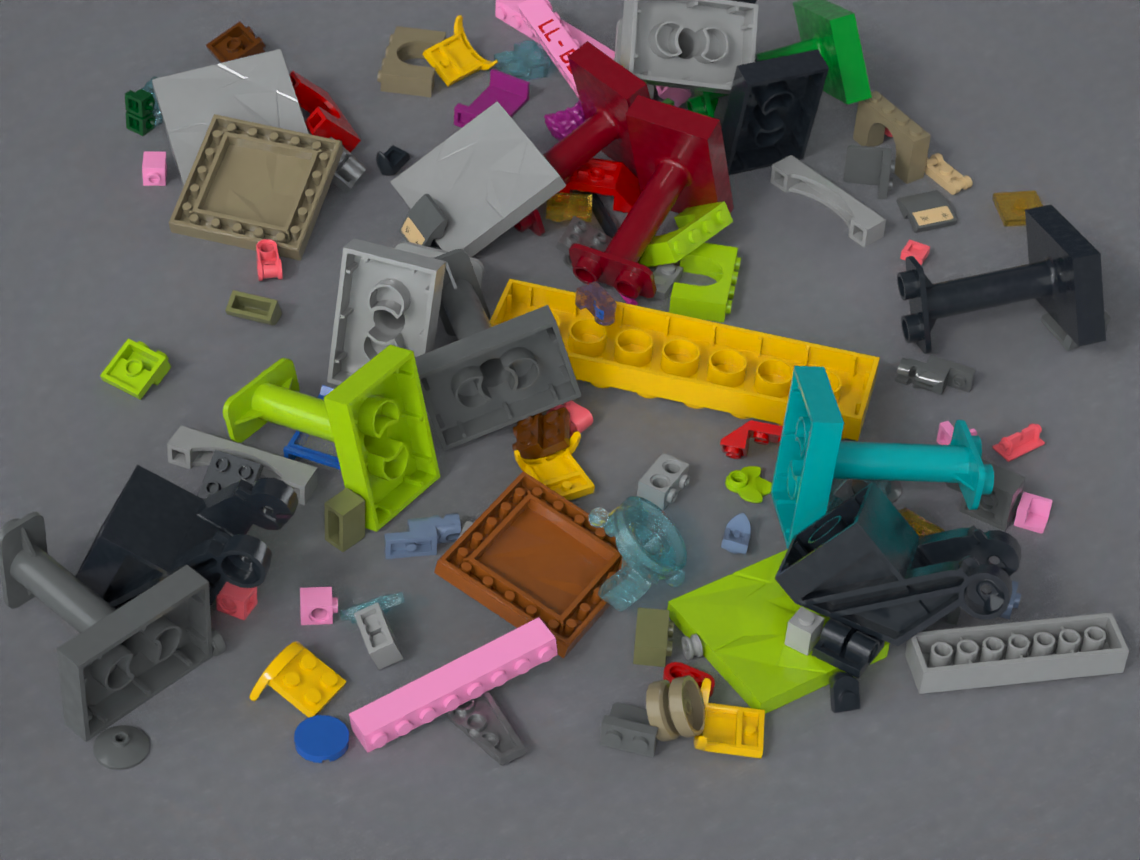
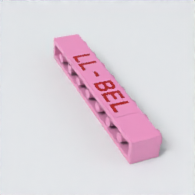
(551, 35)

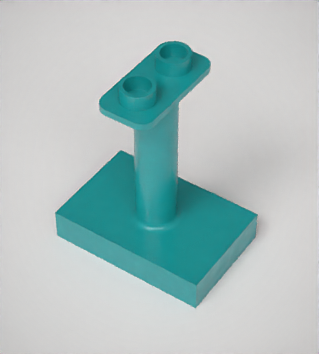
(815, 455)

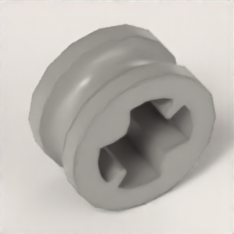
(692, 646)

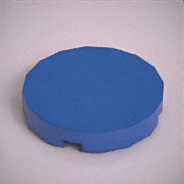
(321, 738)

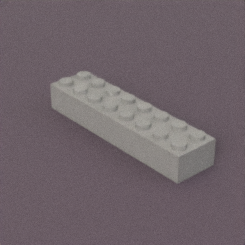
(1016, 653)

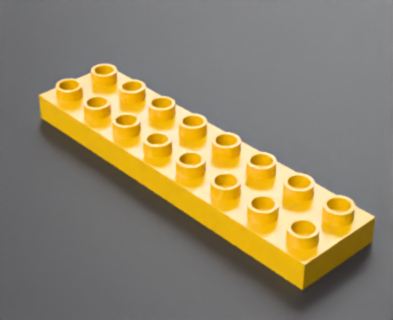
(694, 358)

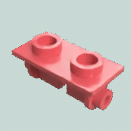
(1020, 443)

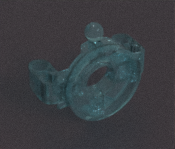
(649, 550)

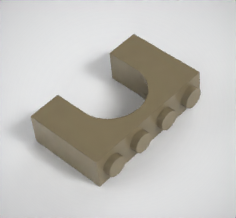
(403, 77)
(910, 139)

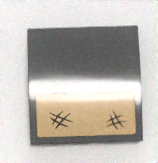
(926, 211)
(424, 222)

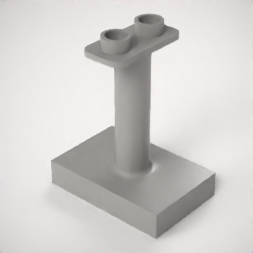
(686, 42)
(386, 301)

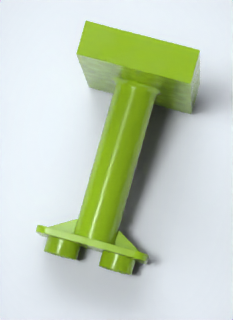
(371, 418)

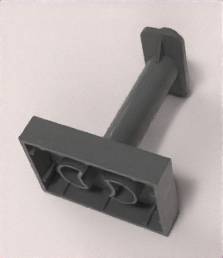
(491, 371)
(120, 653)

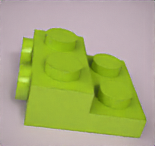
(136, 368)

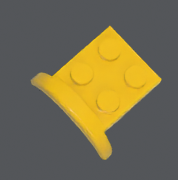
(455, 56)
(559, 471)
(300, 679)
(730, 728)

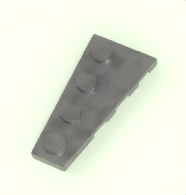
(488, 728)

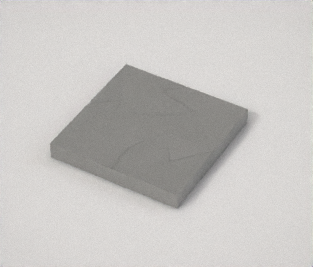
(242, 89)
(481, 180)

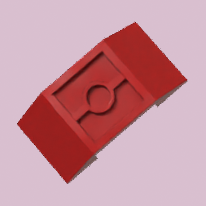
(606, 178)
(737, 442)

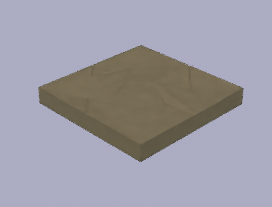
(256, 186)

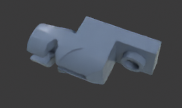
(422, 536)

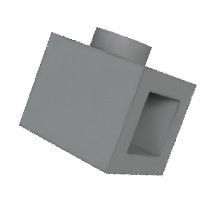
(804, 631)

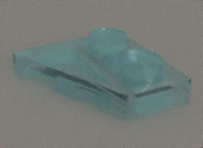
(385, 601)

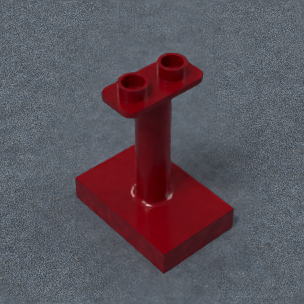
(605, 97)
(677, 167)

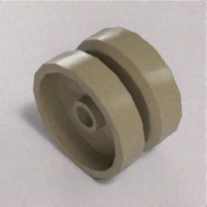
(675, 708)

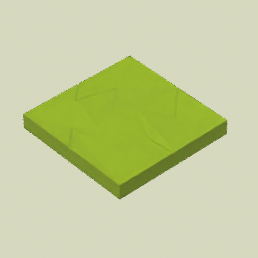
(744, 635)

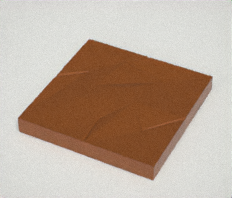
(534, 560)

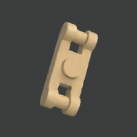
(946, 175)

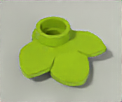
(748, 484)

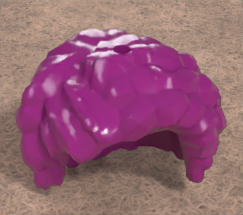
(564, 121)

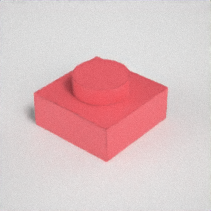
(916, 249)

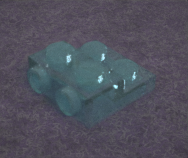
(524, 61)

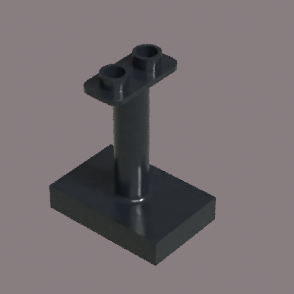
(772, 109)
(1060, 275)

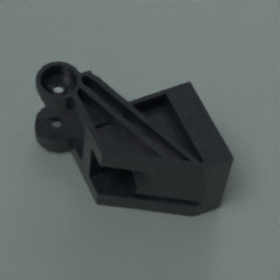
(164, 527)
(886, 580)

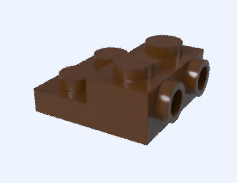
(236, 44)
(542, 435)

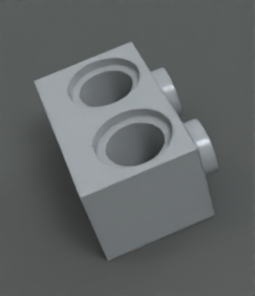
(664, 481)
(378, 636)

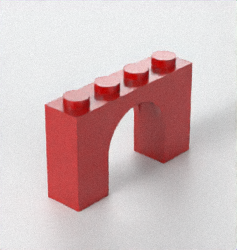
(325, 117)

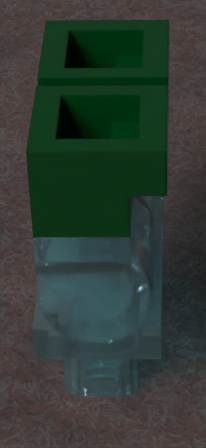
(142, 110)

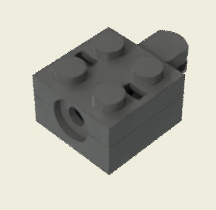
(1002, 504)

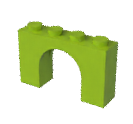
(695, 227)
(713, 300)

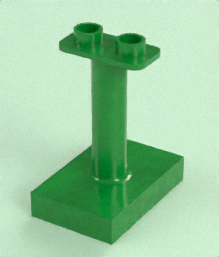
(835, 36)

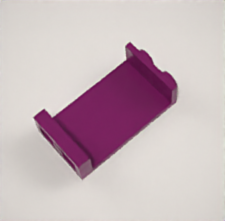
(504, 88)

